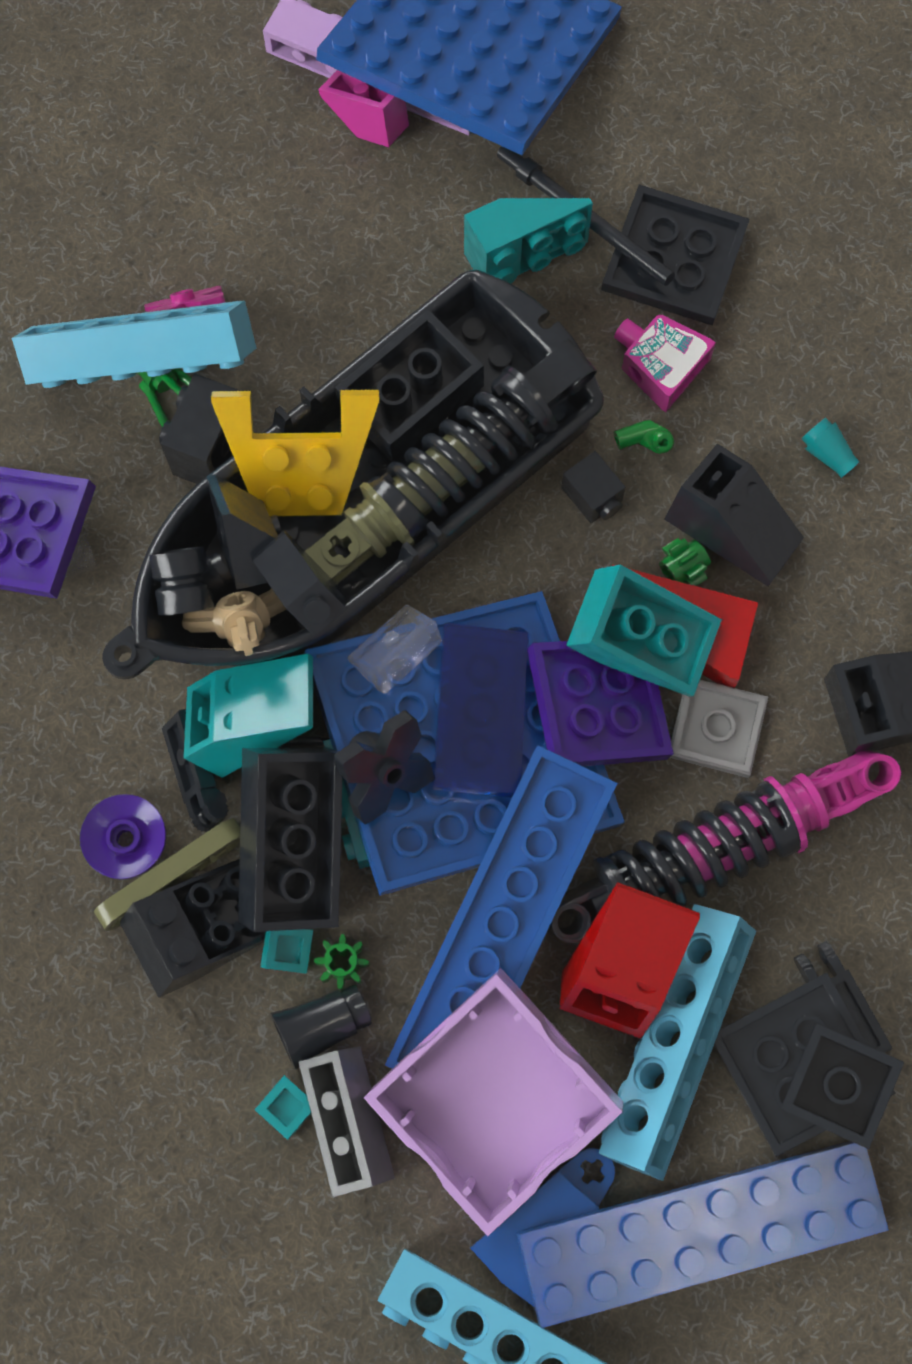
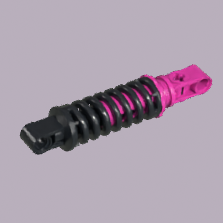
(730, 837)

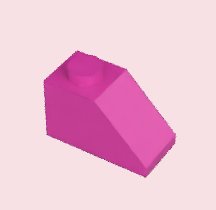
(365, 109)

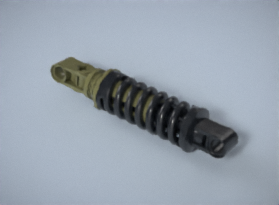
(405, 494)

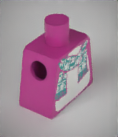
(663, 357)

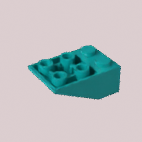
(524, 234)
(247, 709)

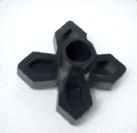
(383, 763)

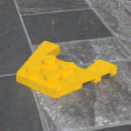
(297, 470)

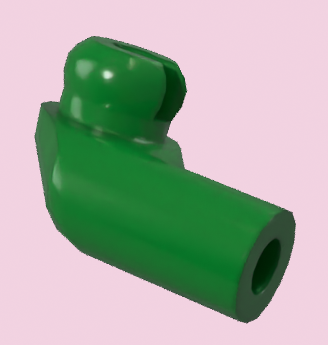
(647, 435)

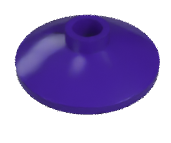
(105, 825)

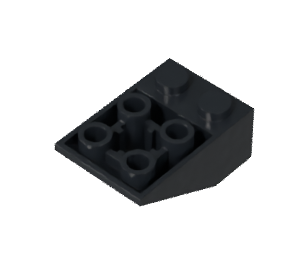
(735, 515)
(872, 701)
(189, 929)

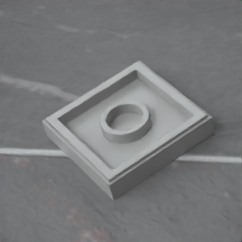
(719, 728)

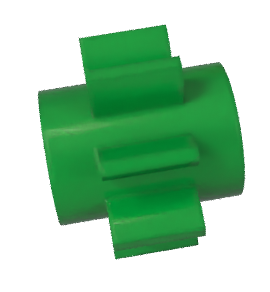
(685, 561)
(339, 974)

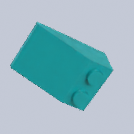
(643, 630)

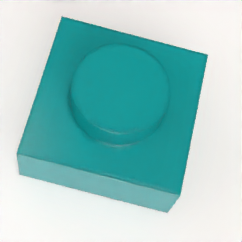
(287, 950)
(285, 1107)

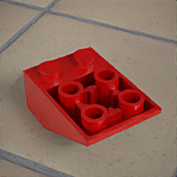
(627, 960)

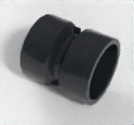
(181, 581)

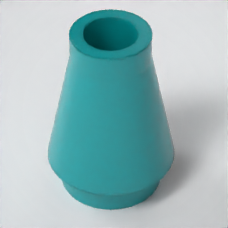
(830, 447)

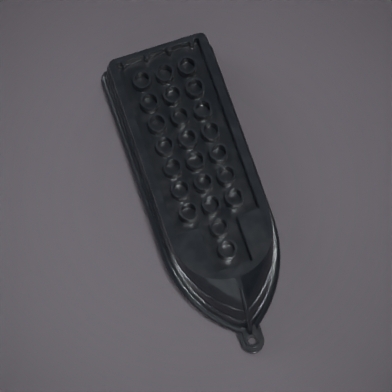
(501, 331)

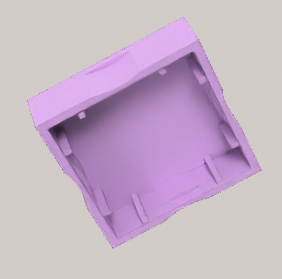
(494, 1101)

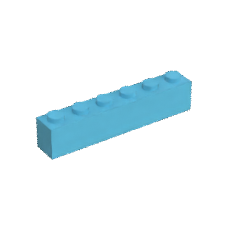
(135, 344)

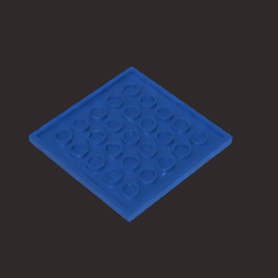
(473, 61)
(431, 830)

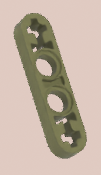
(171, 872)

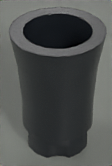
(320, 1023)

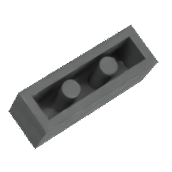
(345, 1122)

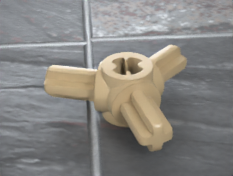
(237, 618)

